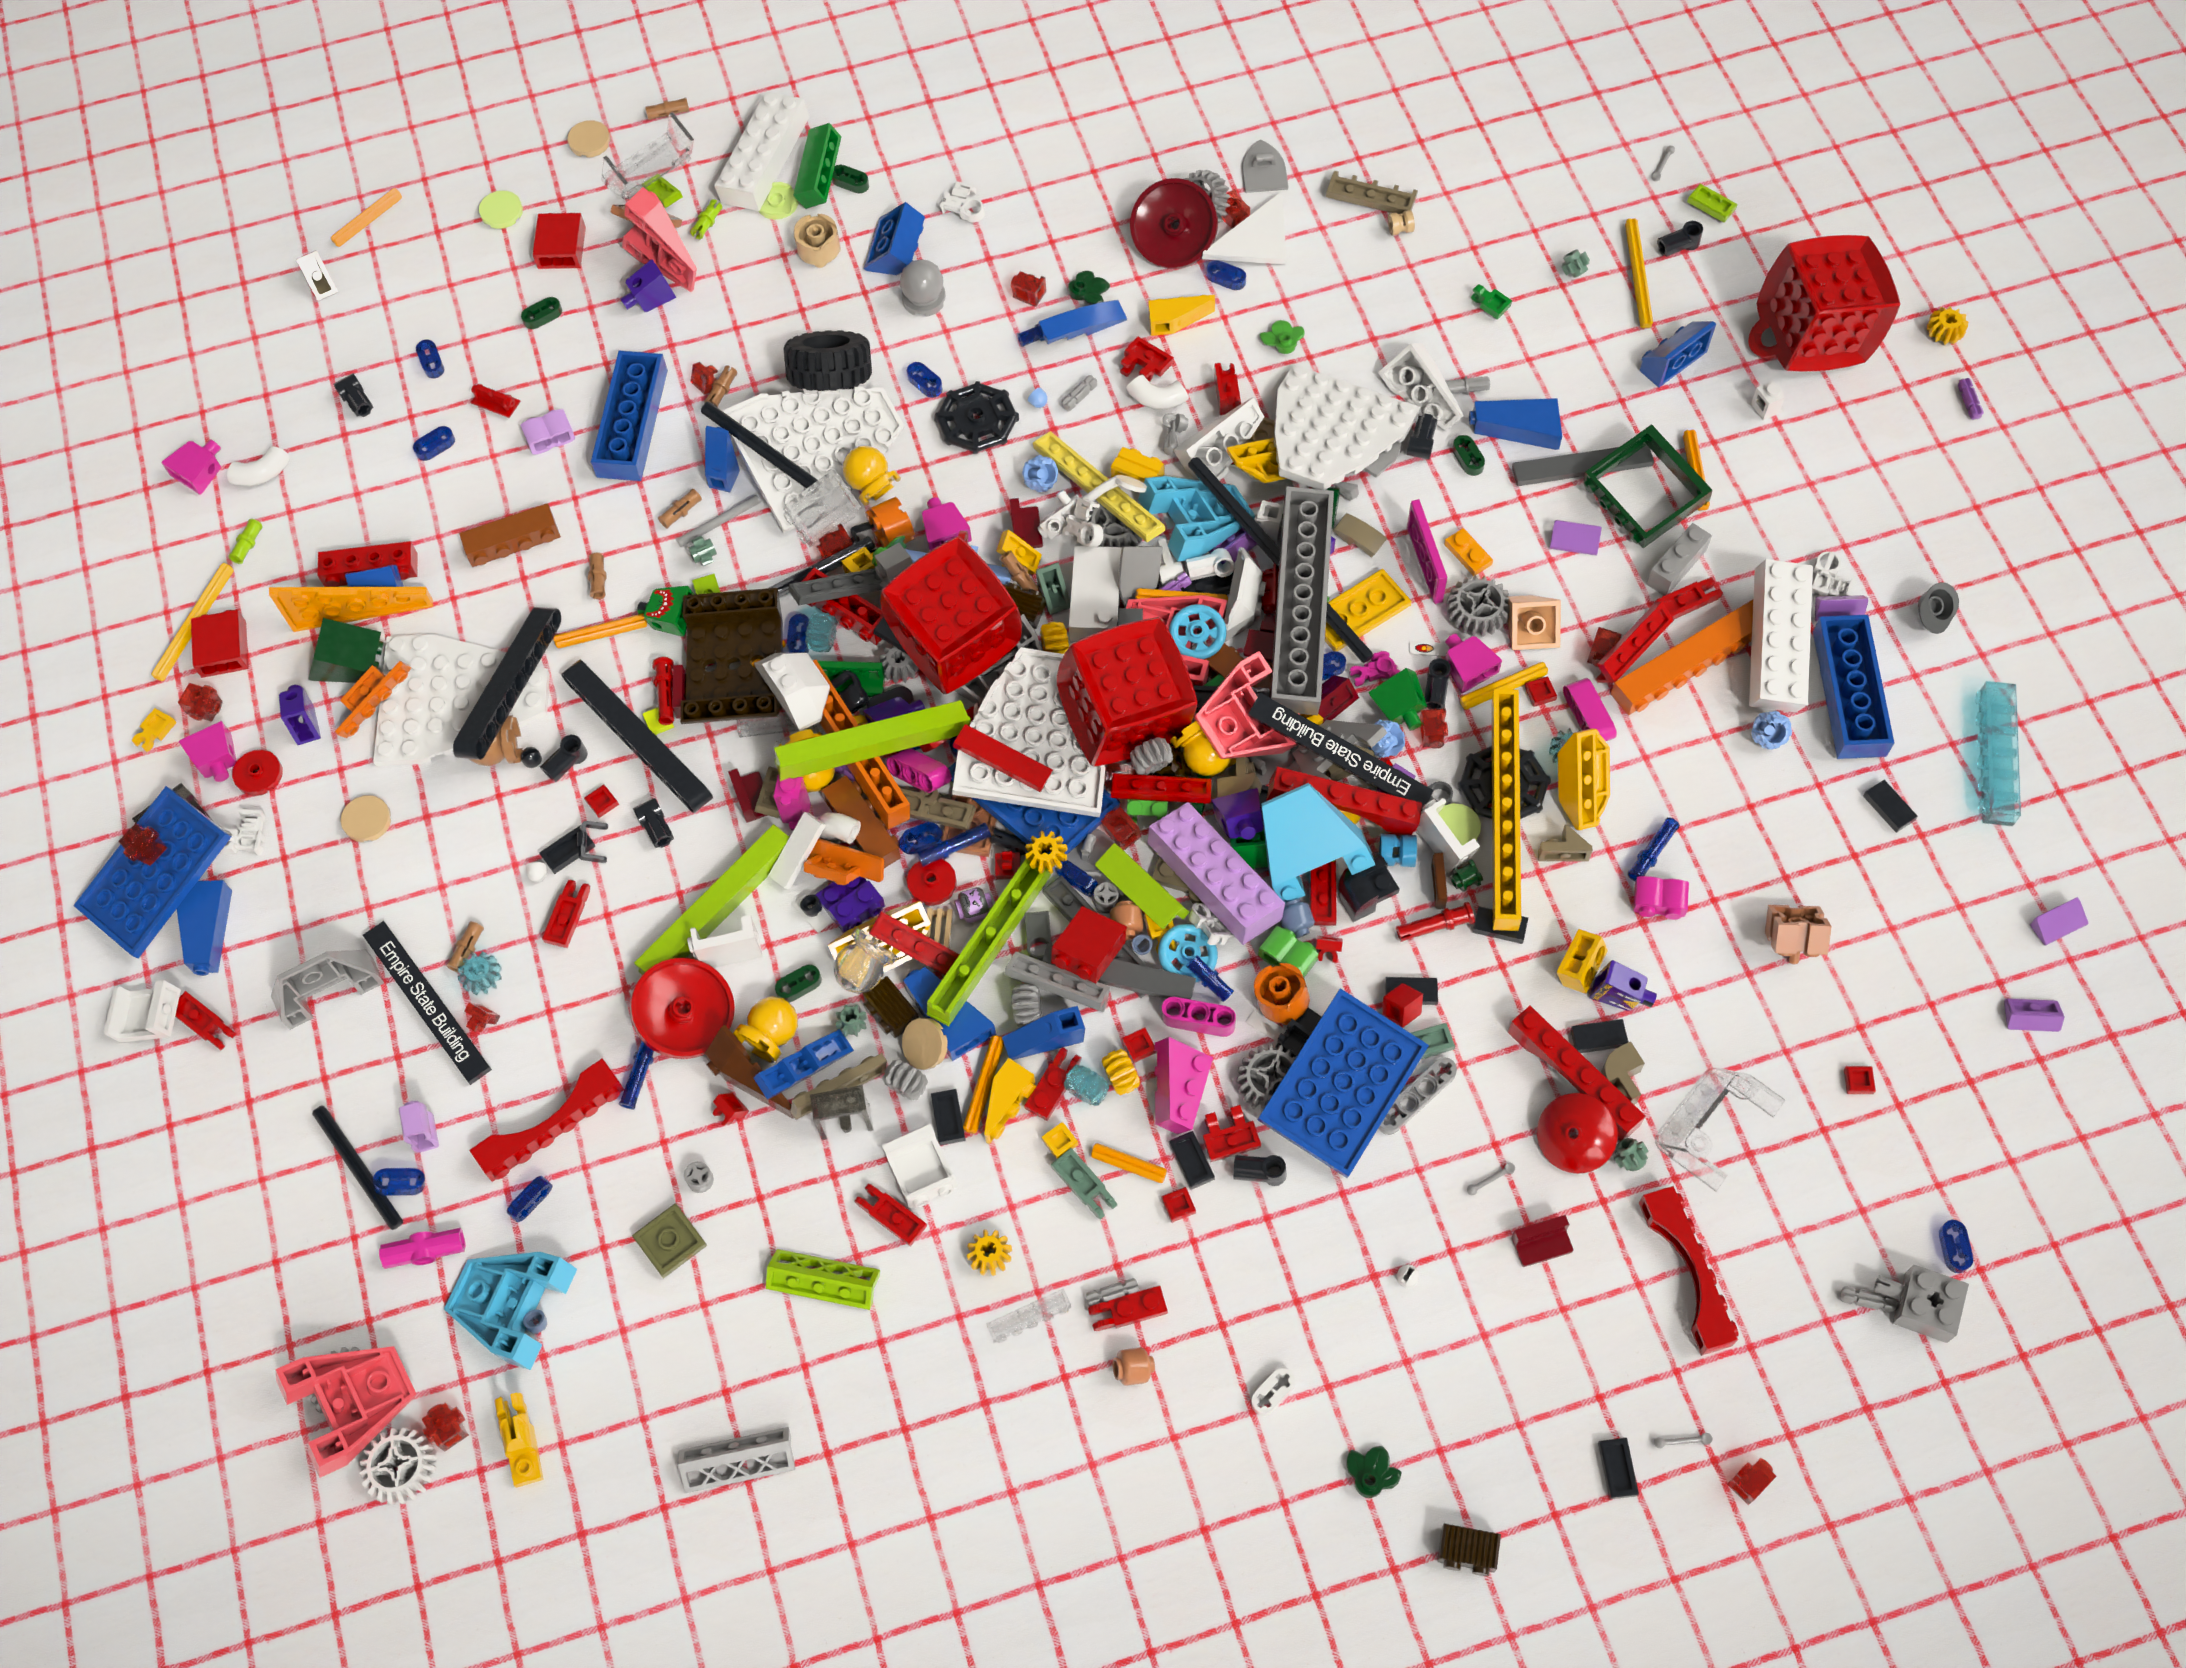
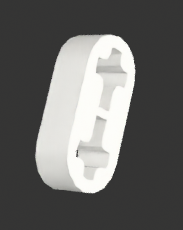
(1268, 1387)

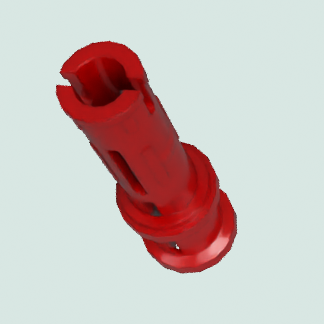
(664, 682)
(1446, 919)

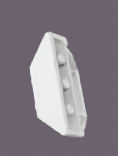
(1244, 595)
(796, 686)

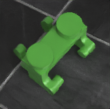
(1146, 807)

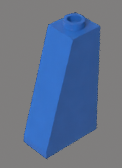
(1520, 421)
(203, 925)
(969, 1026)

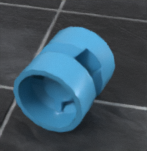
(1406, 849)

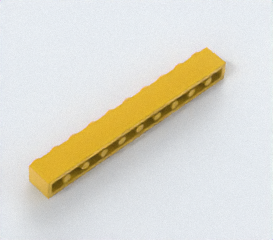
(1506, 810)

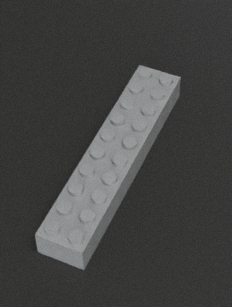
(1302, 599)

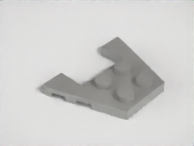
(1349, 731)

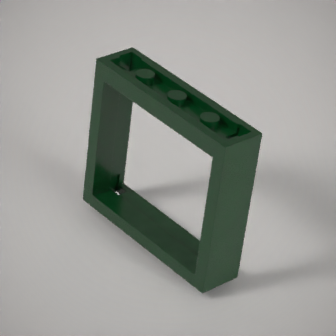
(1674, 462)

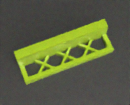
(821, 1282)

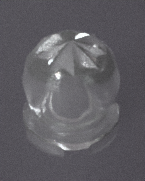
(861, 964)

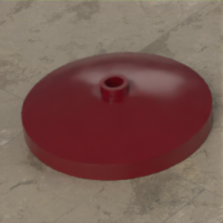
(1168, 203)

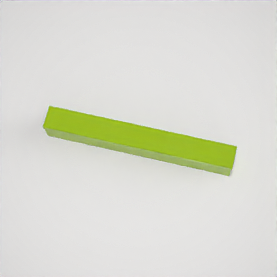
(870, 740)
(718, 900)
(986, 943)

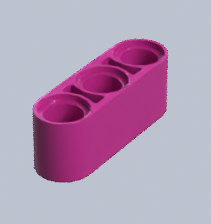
(1589, 708)
(918, 770)
(1208, 1025)

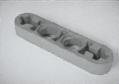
(1420, 1099)

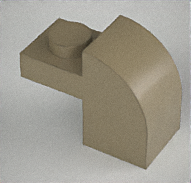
(1244, 779)
(1622, 1065)

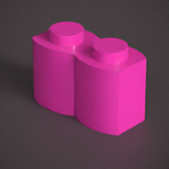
(1661, 897)

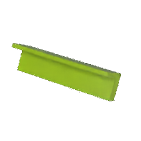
(1140, 886)

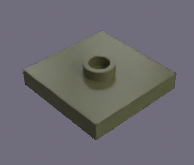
(669, 1240)

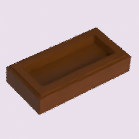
(1439, 881)

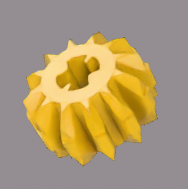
(1947, 325)
(1054, 637)
(1046, 843)
(1120, 1072)
(984, 1245)

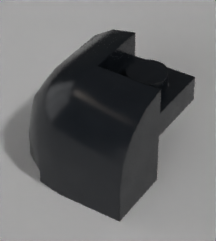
(1366, 888)

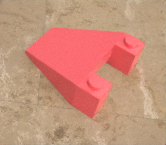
(657, 239)
(1167, 608)
(1226, 717)
(356, 1394)

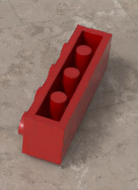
(336, 563)
(850, 611)

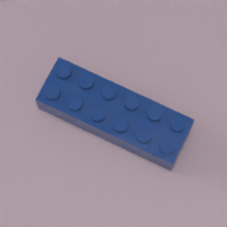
(629, 416)
(1853, 687)

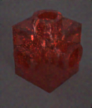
(200, 702)
(142, 844)
(444, 1426)

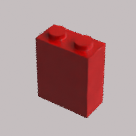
(559, 240)
(219, 643)
(1088, 944)

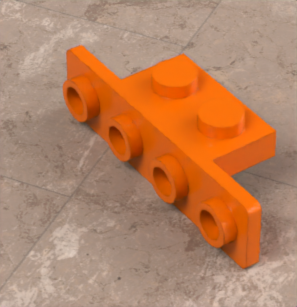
(367, 694)
(842, 863)

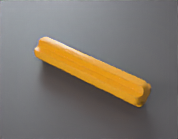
(1128, 1163)

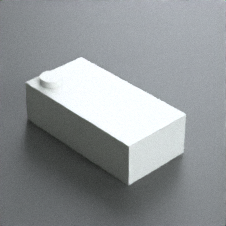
(1094, 591)

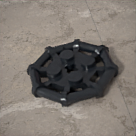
(979, 427)
(1484, 783)

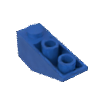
(720, 459)
(1046, 1034)

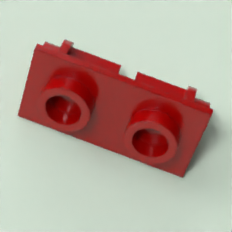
(494, 400)
(1269, 599)

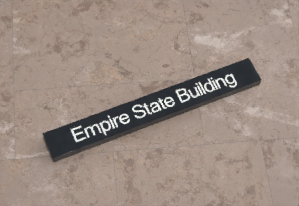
(1338, 750)
(427, 1003)

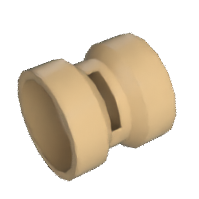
(1401, 222)

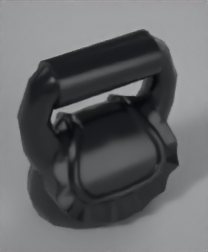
(854, 695)

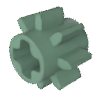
(1575, 263)
(702, 550)
(851, 1020)
(1631, 1154)

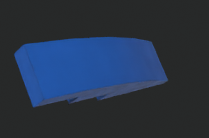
(1082, 321)
(803, 1064)

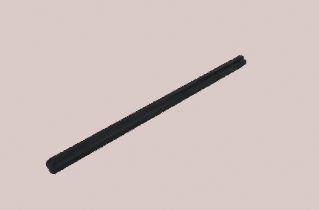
(1272, 551)

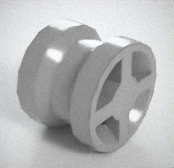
(1105, 891)
(696, 1171)

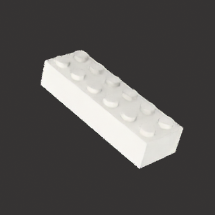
(762, 151)
(1781, 636)

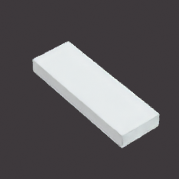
(796, 850)

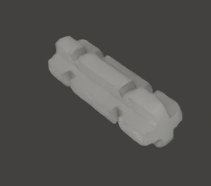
(1079, 393)
(1112, 1291)
(1868, 1299)

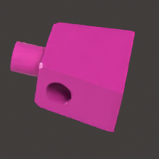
(194, 465)
(943, 523)
(1470, 661)
(211, 751)

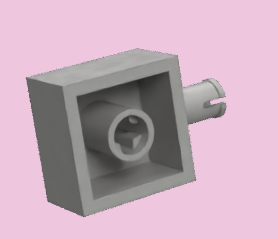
(1915, 1297)

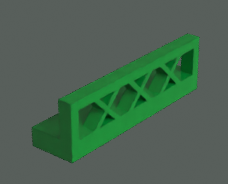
(871, 681)

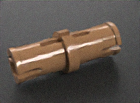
(666, 108)
(721, 386)
(690, 498)
(1018, 572)
(597, 576)
(465, 945)

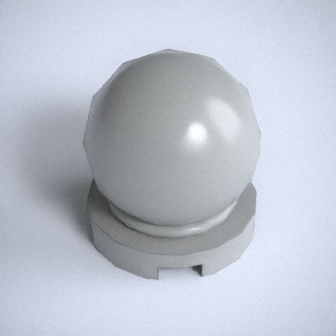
(922, 288)

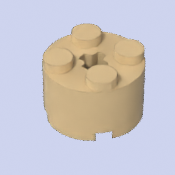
(817, 239)

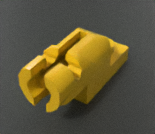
(519, 1441)

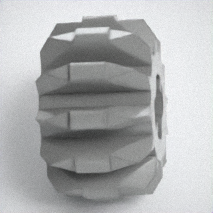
(897, 665)
(1151, 756)
(1026, 1004)
(905, 1079)

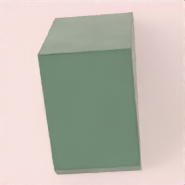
(1053, 588)

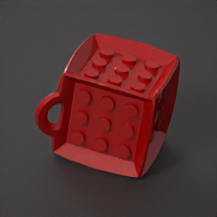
(1825, 304)
(951, 614)
(1125, 689)

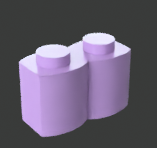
(547, 431)
(418, 1126)

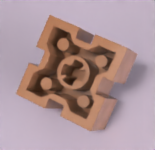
(1798, 931)

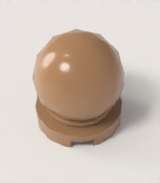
(504, 745)

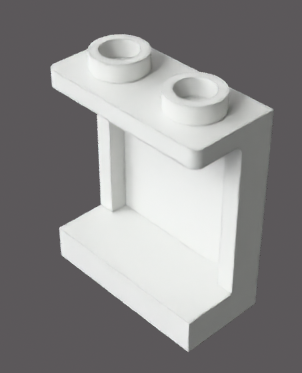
(1441, 838)
(728, 947)
(142, 1013)
(920, 1167)

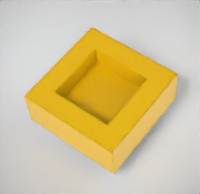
(1059, 1140)

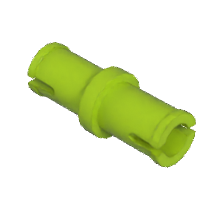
(706, 219)
(245, 541)

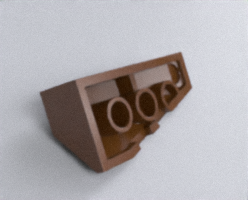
(733, 1063)

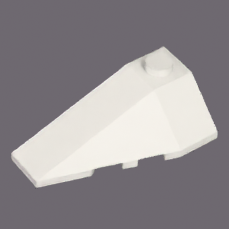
(1420, 382)
(1213, 440)

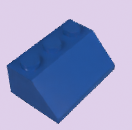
(895, 240)
(1677, 352)

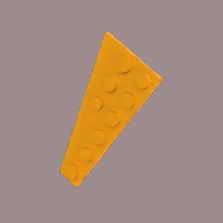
(308, 606)

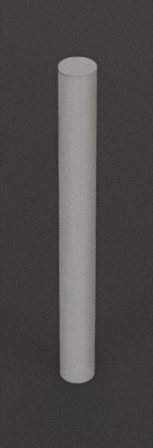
(719, 520)

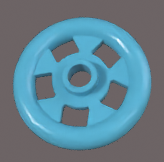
(1217, 633)
(1177, 934)

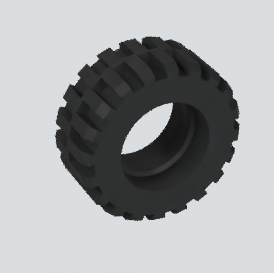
(827, 360)

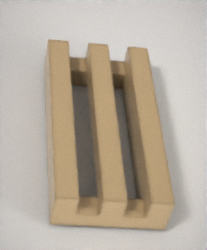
(939, 913)

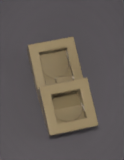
(1360, 533)
(766, 802)

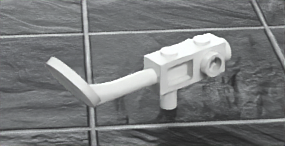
(1059, 516)

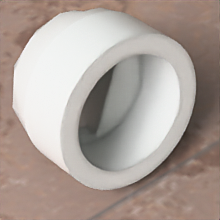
(536, 871)
(1413, 1279)

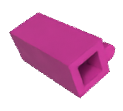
(791, 800)

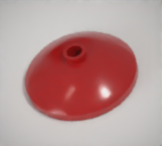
(1595, 1128)

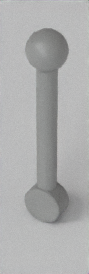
(1656, 175)
(1508, 1169)
(1705, 1439)

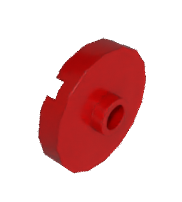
(264, 779)
(932, 892)

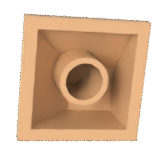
(1534, 622)

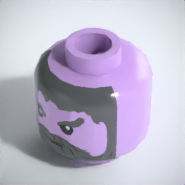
(973, 904)

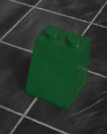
(344, 652)

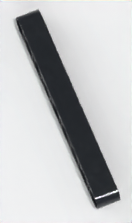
(507, 684)
(637, 736)

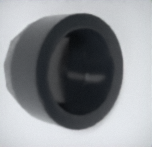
(531, 757)
(816, 905)

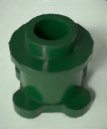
(1466, 876)

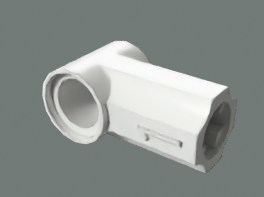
(1208, 565)
(1169, 566)

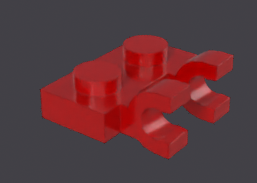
(1147, 355)
(1231, 1140)

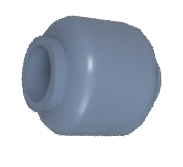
(1297, 917)

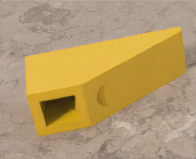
(1174, 314)
(1008, 1090)

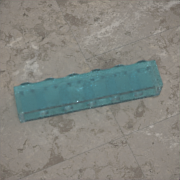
(1998, 754)

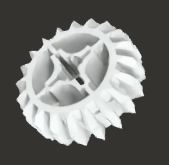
(403, 1487)

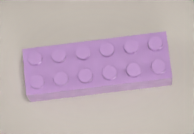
(1216, 873)

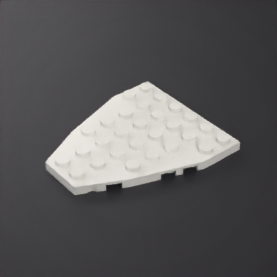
(1333, 427)
(814, 433)
(439, 696)
(1028, 715)

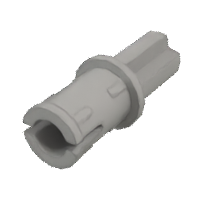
(1468, 384)

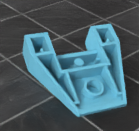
(1197, 514)
(1307, 833)
(497, 1295)

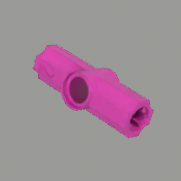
(422, 1248)

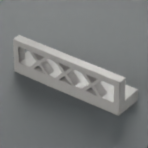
(1057, 981)
(733, 1451)

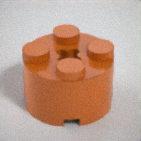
(890, 522)
(1281, 993)

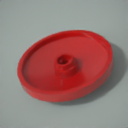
(681, 1007)

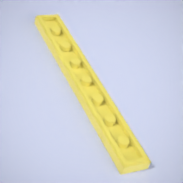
(1088, 478)

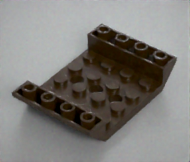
(723, 631)

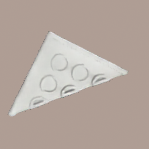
(1255, 239)

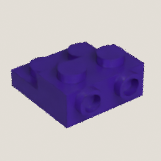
(851, 903)

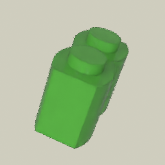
(1284, 948)

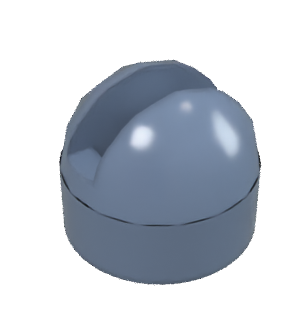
(1146, 948)
(529, 1324)

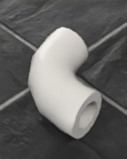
(1155, 396)
(259, 471)
(839, 827)

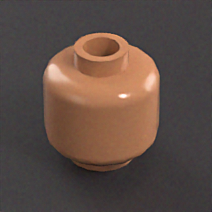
(1129, 915)
(1133, 1366)

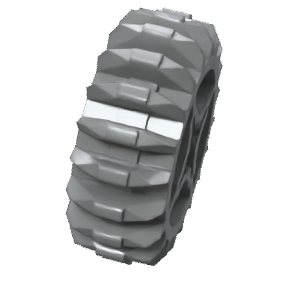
(1217, 191)
(1114, 531)
(1476, 594)
(1262, 1075)

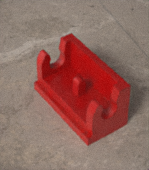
(1226, 388)

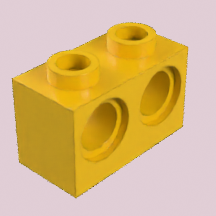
(1582, 961)

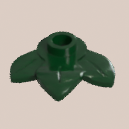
(1088, 287)
(1372, 1467)

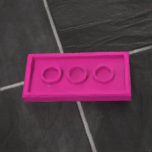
(1426, 551)

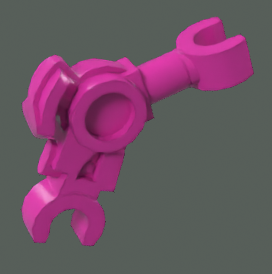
(1380, 667)

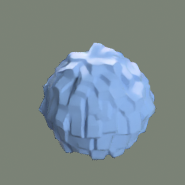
(1040, 473)
(1771, 730)
(1392, 742)

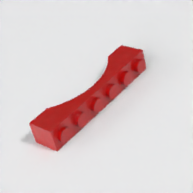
(1387, 811)
(1549, 1045)
(503, 1152)
(1711, 1323)

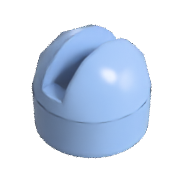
(1038, 398)

